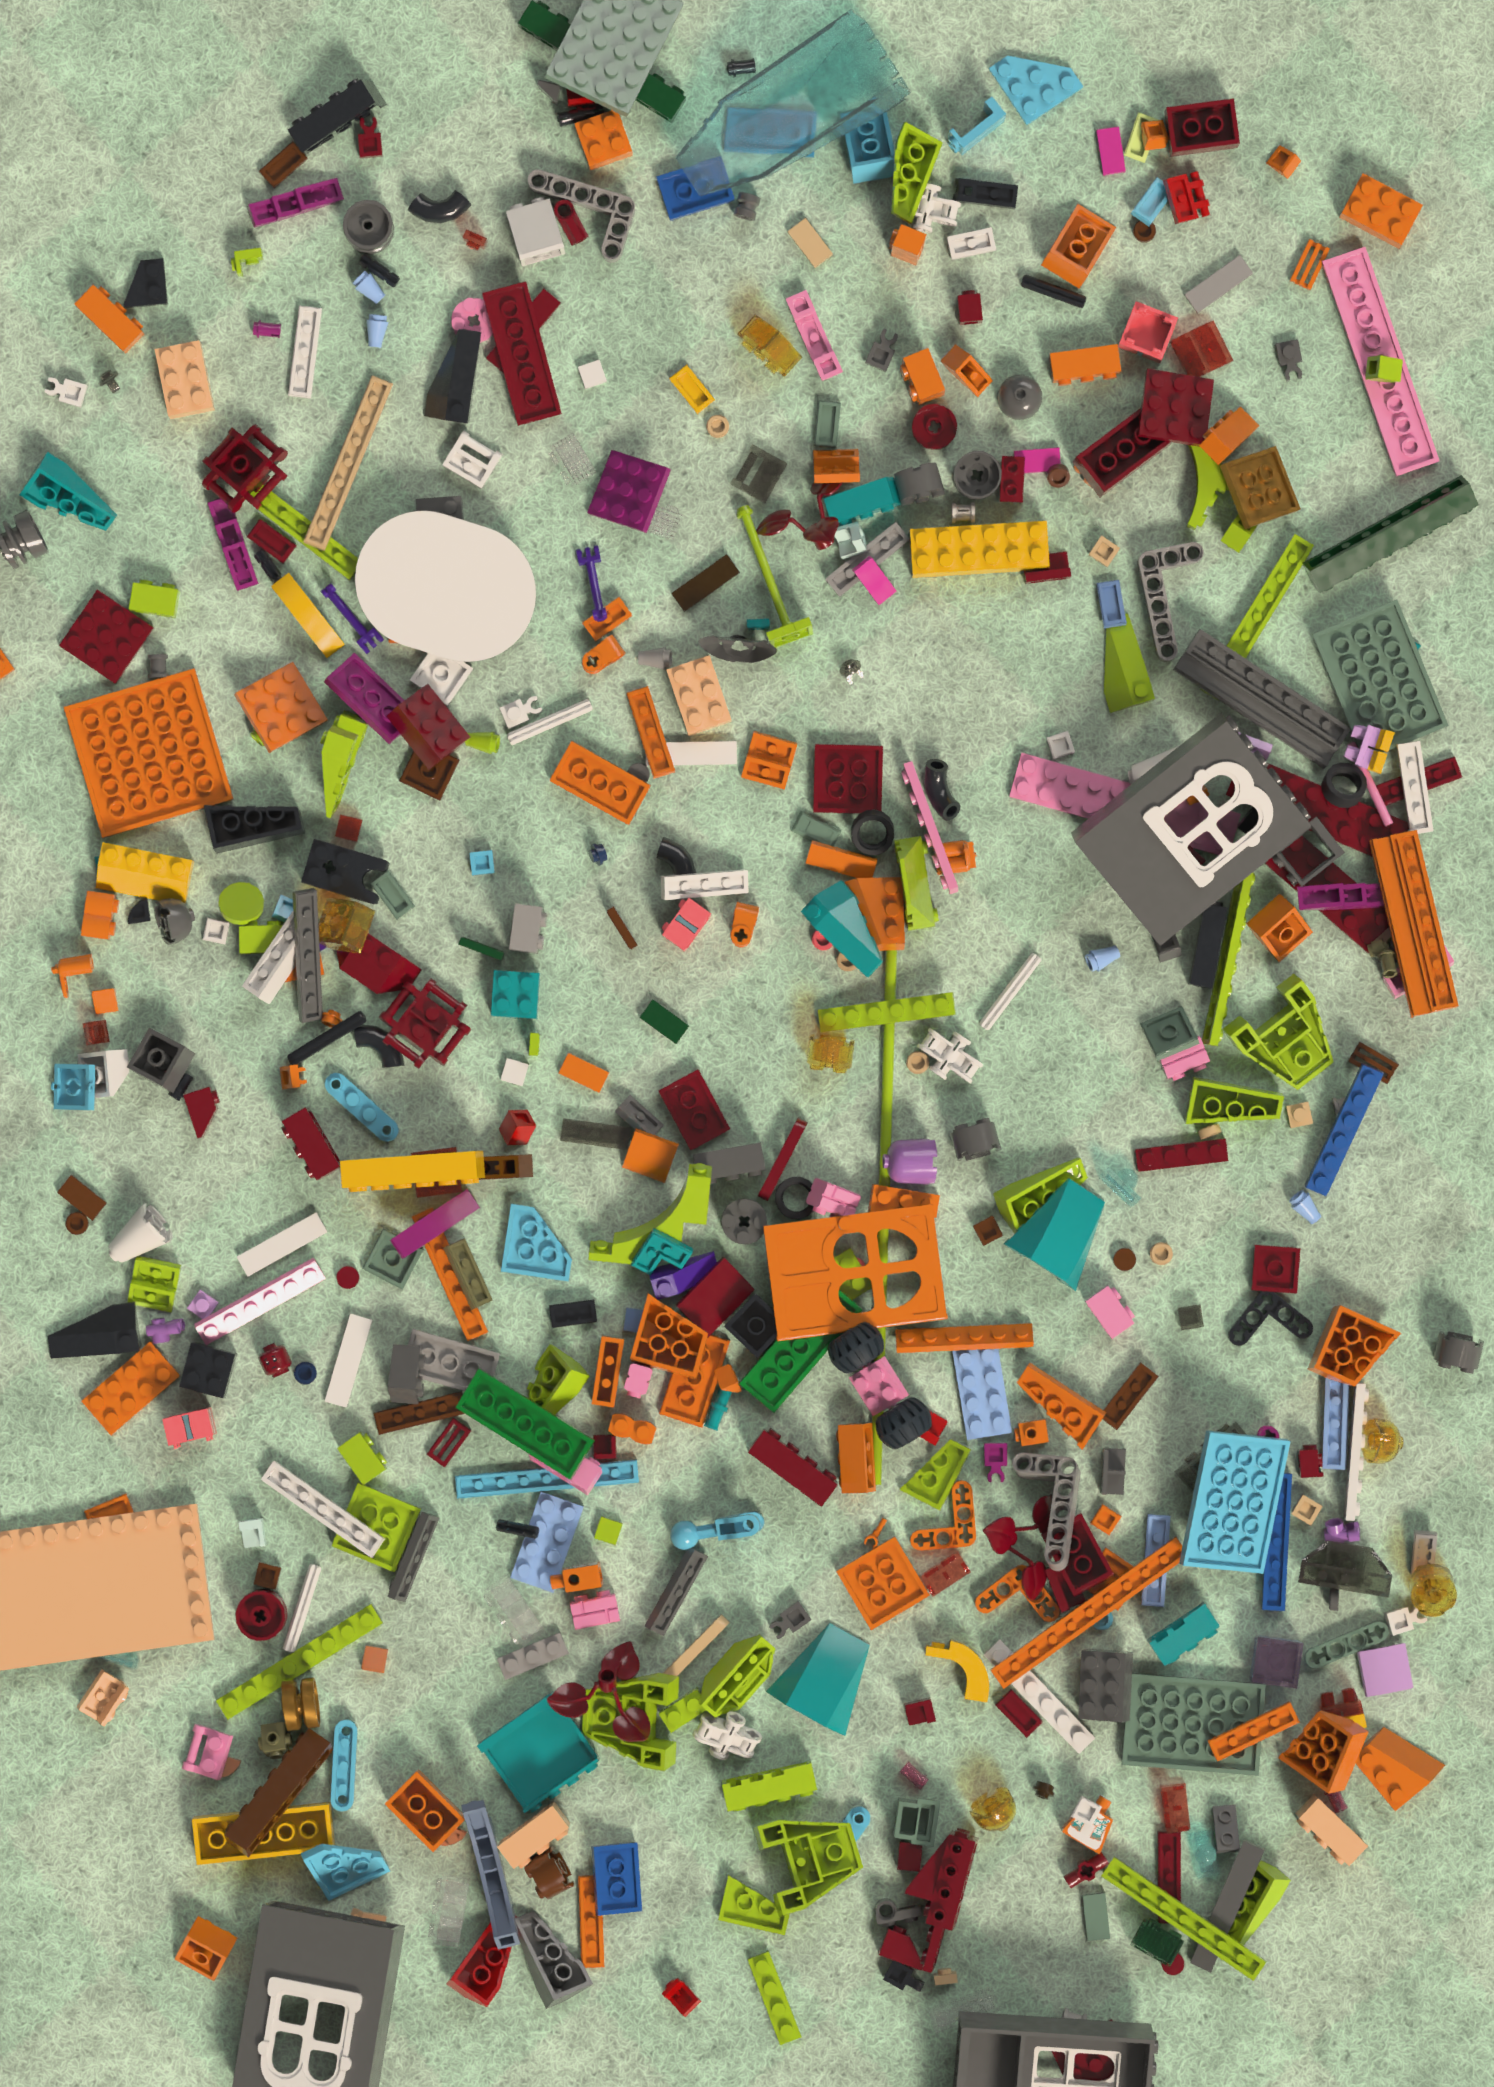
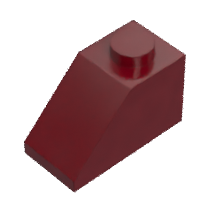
(202, 1108)
(899, 1947)

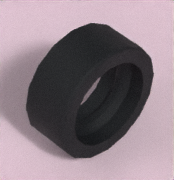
(1349, 771)
(872, 849)
(779, 1198)

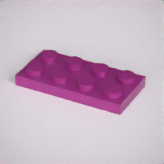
(366, 695)

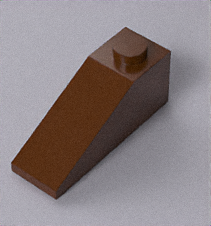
(508, 1166)

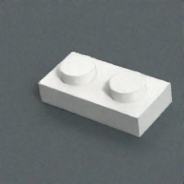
(971, 243)

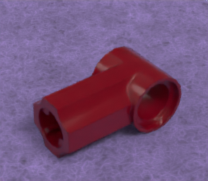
(571, 224)

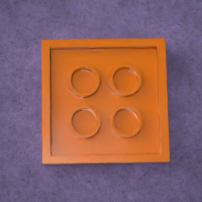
(280, 707)
(882, 1583)

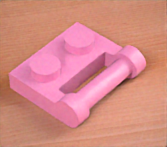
(214, 1752)

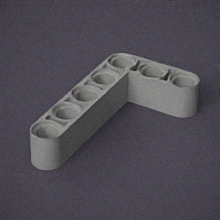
(590, 202)
(1160, 594)
(1059, 1502)

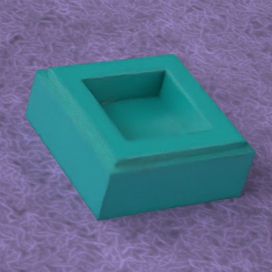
(758, 624)

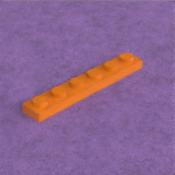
(964, 1338)

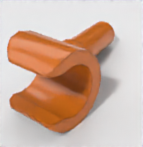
(876, 1533)

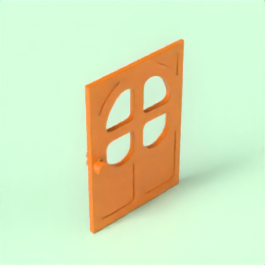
(808, 1278)

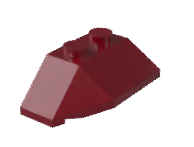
(378, 967)

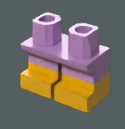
(1373, 738)

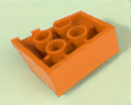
(883, 908)
(668, 1340)
(1350, 1346)
(1326, 1750)
(1396, 1767)

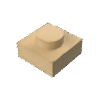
(1104, 551)
(1299, 1114)
(1306, 1509)
(945, 1976)

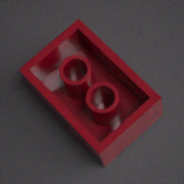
(1202, 127)
(428, 726)
(311, 1144)
(1086, 1560)

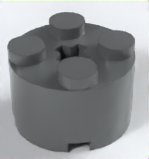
(918, 484)
(975, 1140)
(731, 1219)
(1458, 1351)

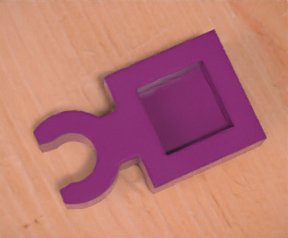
(995, 1456)

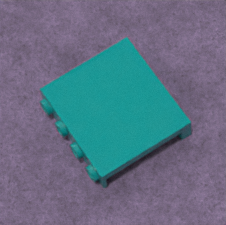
(539, 1754)

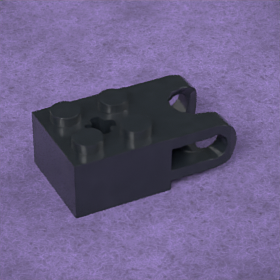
(349, 871)

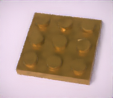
(1260, 487)

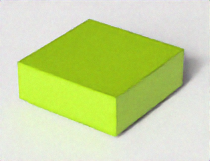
(534, 1044)
(608, 1530)

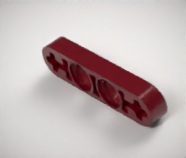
(782, 1159)

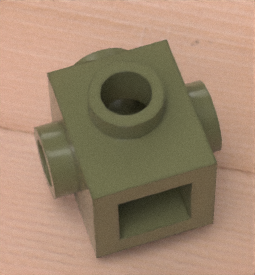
(274, 1740)

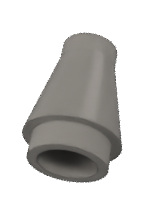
(657, 658)

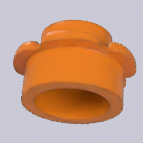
(331, 1018)

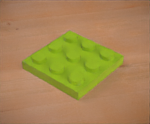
(387, 1517)

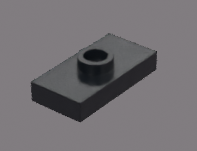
(573, 1313)

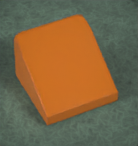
(1154, 135)
(1283, 161)
(105, 1001)
(727, 1379)
(374, 1659)

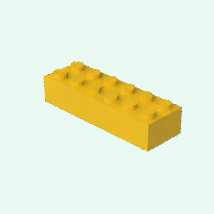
(979, 549)
(416, 1169)
(294, 1833)

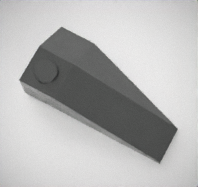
(552, 1966)

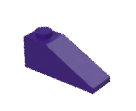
(671, 1280)

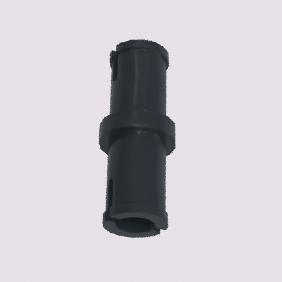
(579, 114)

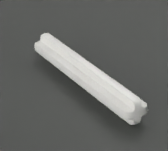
(549, 722)
(1010, 991)
(302, 1608)

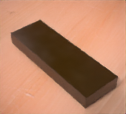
(705, 583)

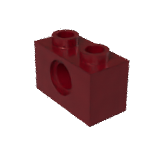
(1012, 479)

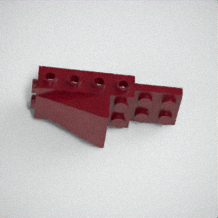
(935, 1880)

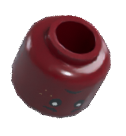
(275, 1360)

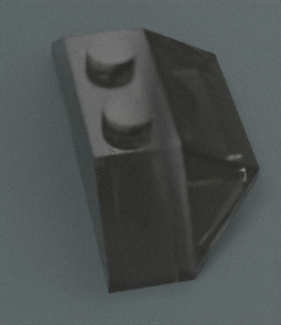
(1346, 1568)

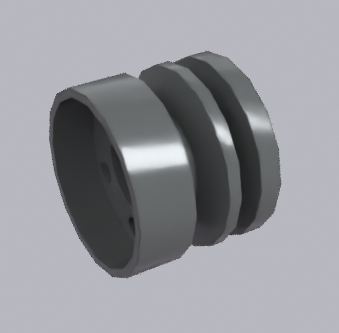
(981, 462)
(21, 539)

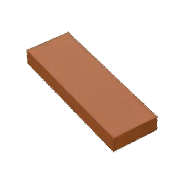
(841, 860)

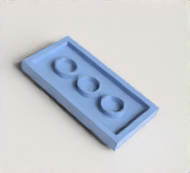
(982, 1393)
(546, 1554)

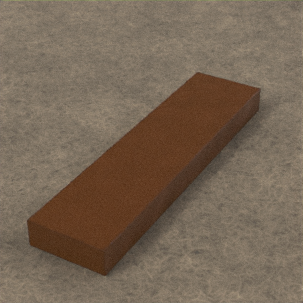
(418, 1414)

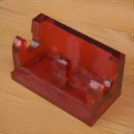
(944, 1574)
(1175, 1807)

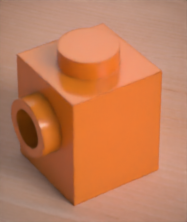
(1031, 1432)

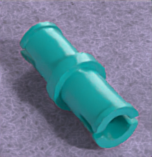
(718, 1408)

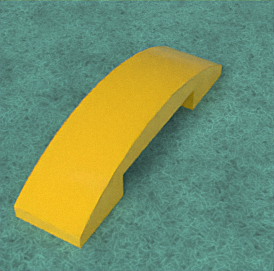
(307, 615)

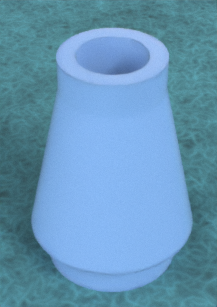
(368, 287)
(376, 329)
(1102, 957)
(1304, 1205)

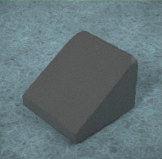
(550, 89)
(1168, 950)

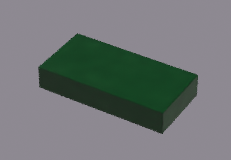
(481, 948)
(664, 1021)

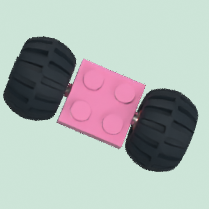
(879, 1385)

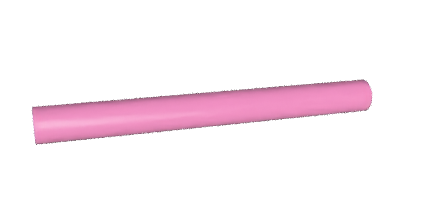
(1375, 795)

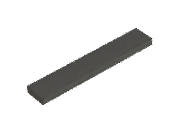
(307, 955)
(1230, 1898)

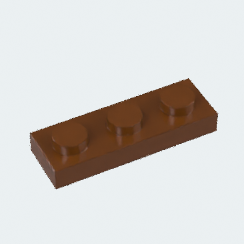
(1129, 1395)

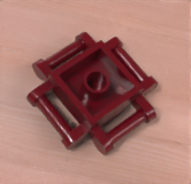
(244, 468)
(424, 1024)

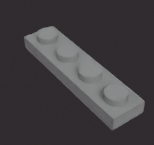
(879, 549)

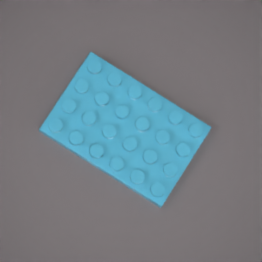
(1234, 1502)

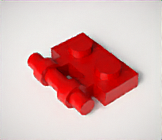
(1181, 197)

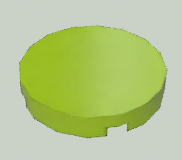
(241, 903)

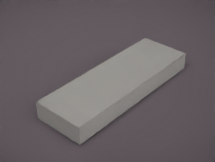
(1218, 284)

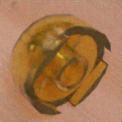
(1383, 1441)
(995, 1811)

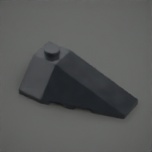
(103, 1333)

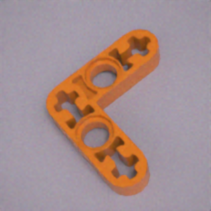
(954, 1532)
(1015, 1586)

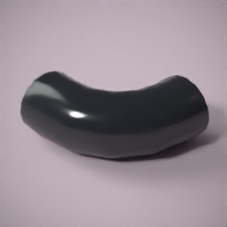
(439, 211)
(937, 789)
(676, 857)
(372, 1037)

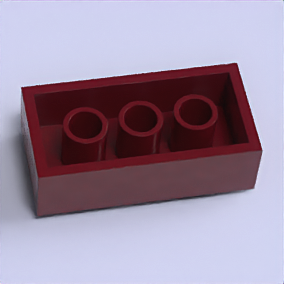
(1117, 455)
(792, 1467)

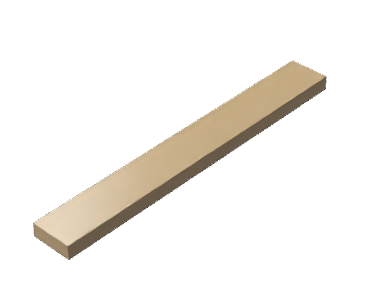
(348, 463)

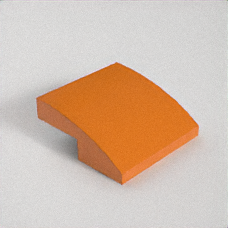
(836, 466)
(769, 760)
(650, 1155)

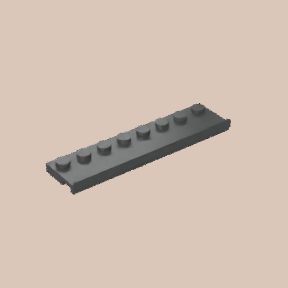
(1261, 699)

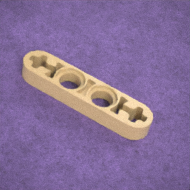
(697, 1646)

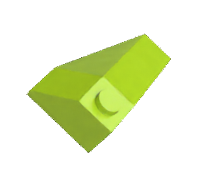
(913, 165)
(1125, 671)
(1022, 1198)
(557, 1381)
(1261, 1897)

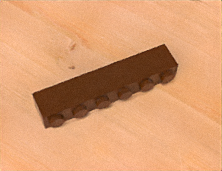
(278, 1792)

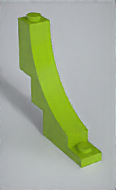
(688, 1207)

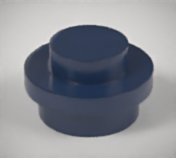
(597, 854)
(305, 1373)

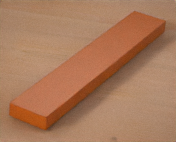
(469, 1320)

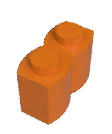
(99, 915)
(638, 1430)

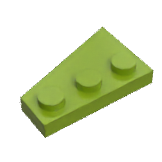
(938, 1475)
(750, 1909)

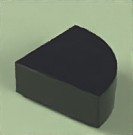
(139, 912)

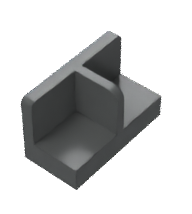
(1113, 1471)

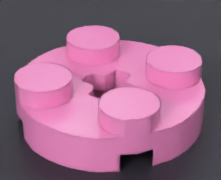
(472, 307)

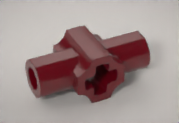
(1075, 1877)

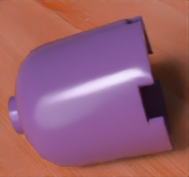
(911, 1161)

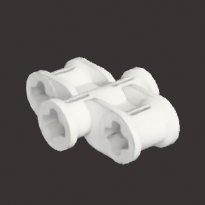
(935, 210)
(942, 1050)
(727, 1735)

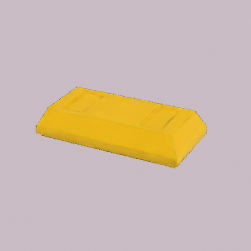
(691, 389)

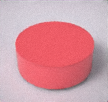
(820, 941)

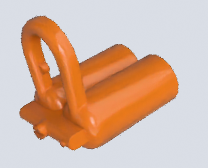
(960, 856)
(70, 967)

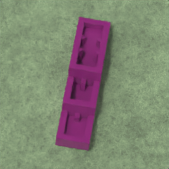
(295, 202)
(233, 545)
(1339, 896)
(434, 1224)

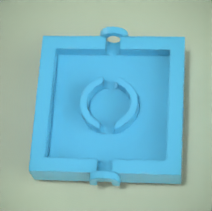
(74, 1086)

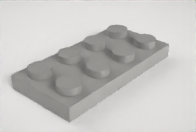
(452, 1361)

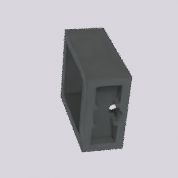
(1328, 841)

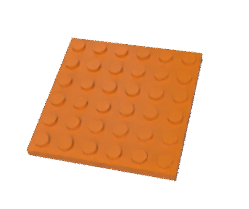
(148, 753)

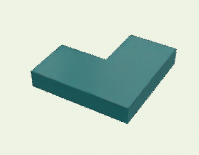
(658, 1247)

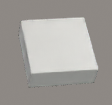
(592, 374)
(1060, 745)
(216, 931)
(514, 1072)
(1086, 1811)

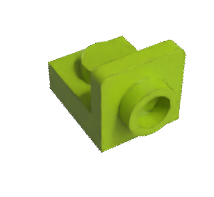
(249, 256)

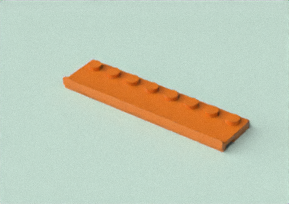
(1413, 923)

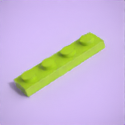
(774, 1998)

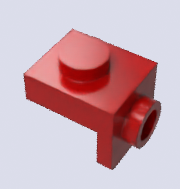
(681, 1996)

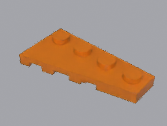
(1064, 1405)

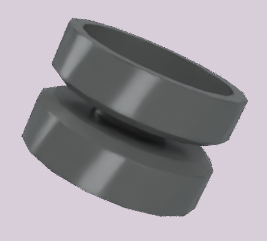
(370, 240)

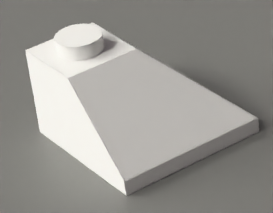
(109, 1070)

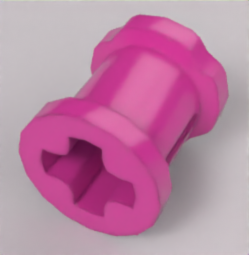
(1261, 1432)

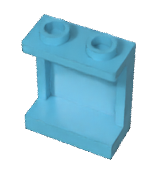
(995, 118)

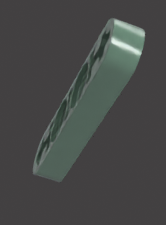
(1347, 1647)

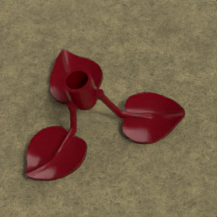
(820, 533)
(1002, 1535)
(619, 1663)

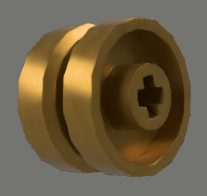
(298, 1704)

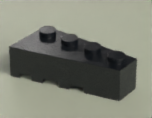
(335, 114)
(251, 825)

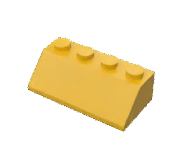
(143, 873)

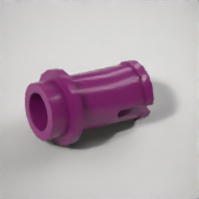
(266, 329)

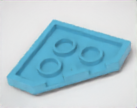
(1034, 85)
(533, 1247)
(343, 1868)

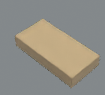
(810, 243)

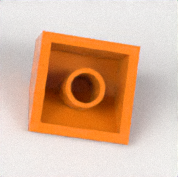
(1279, 927)
(206, 1948)

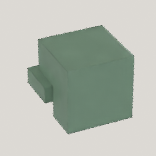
(917, 1820)

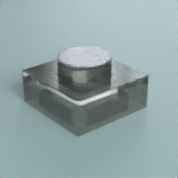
(1190, 1317)

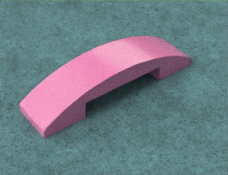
(813, 335)

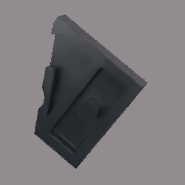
(148, 285)

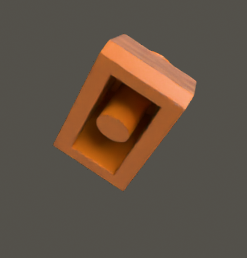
(966, 370)

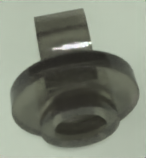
(108, 378)
(849, 668)

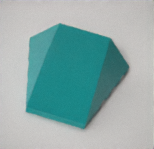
(1060, 1232)
(824, 1679)

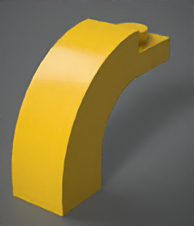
(976, 1675)

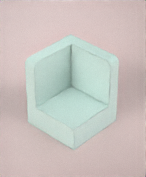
(851, 540)
(253, 1532)

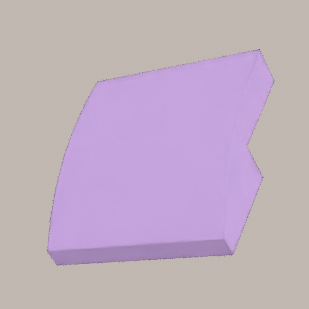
(1385, 1669)

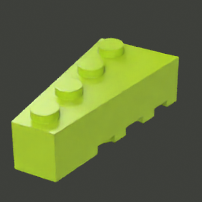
(1221, 1101)
(768, 1786)

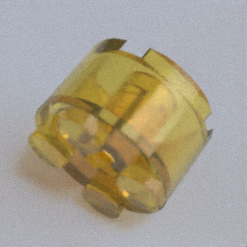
(830, 1052)
(1434, 1578)

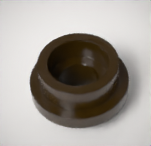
(1043, 1790)

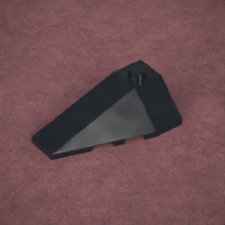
(453, 386)

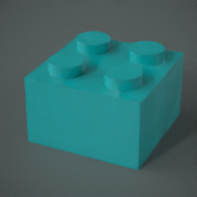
(515, 994)

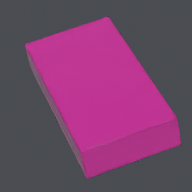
(1110, 151)
(1039, 459)
(874, 580)

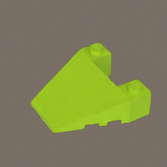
(339, 755)
(915, 883)
(1288, 1042)
(638, 1692)
(816, 1856)

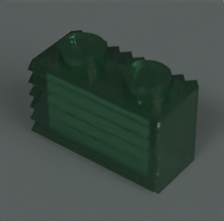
(1157, 1942)

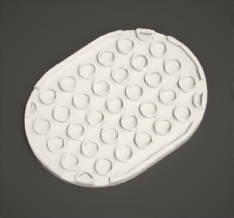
(445, 586)

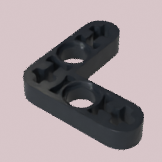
(1273, 1311)

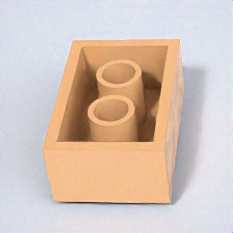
(184, 379)
(699, 695)
(1330, 1831)
(534, 1835)

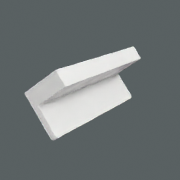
(274, 964)

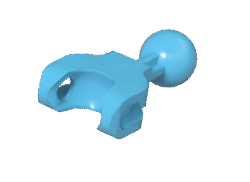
(686, 1534)

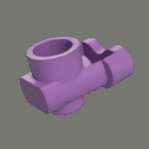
(161, 1330)
(1338, 1532)

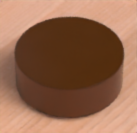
(1143, 232)
(1058, 475)
(77, 1223)
(1124, 1259)

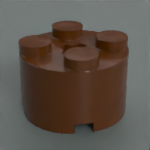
(549, 1873)

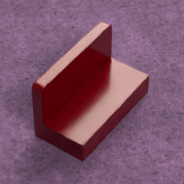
(1058, 570)
(1061, 1591)

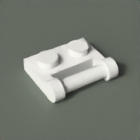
(467, 465)

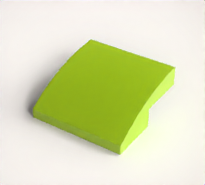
(154, 1283)

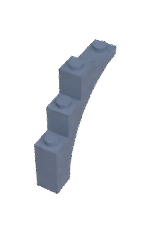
(491, 1873)

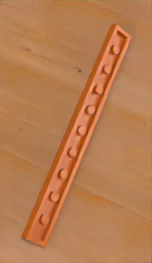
(1088, 1613)

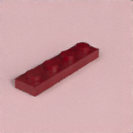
(1181, 1155)

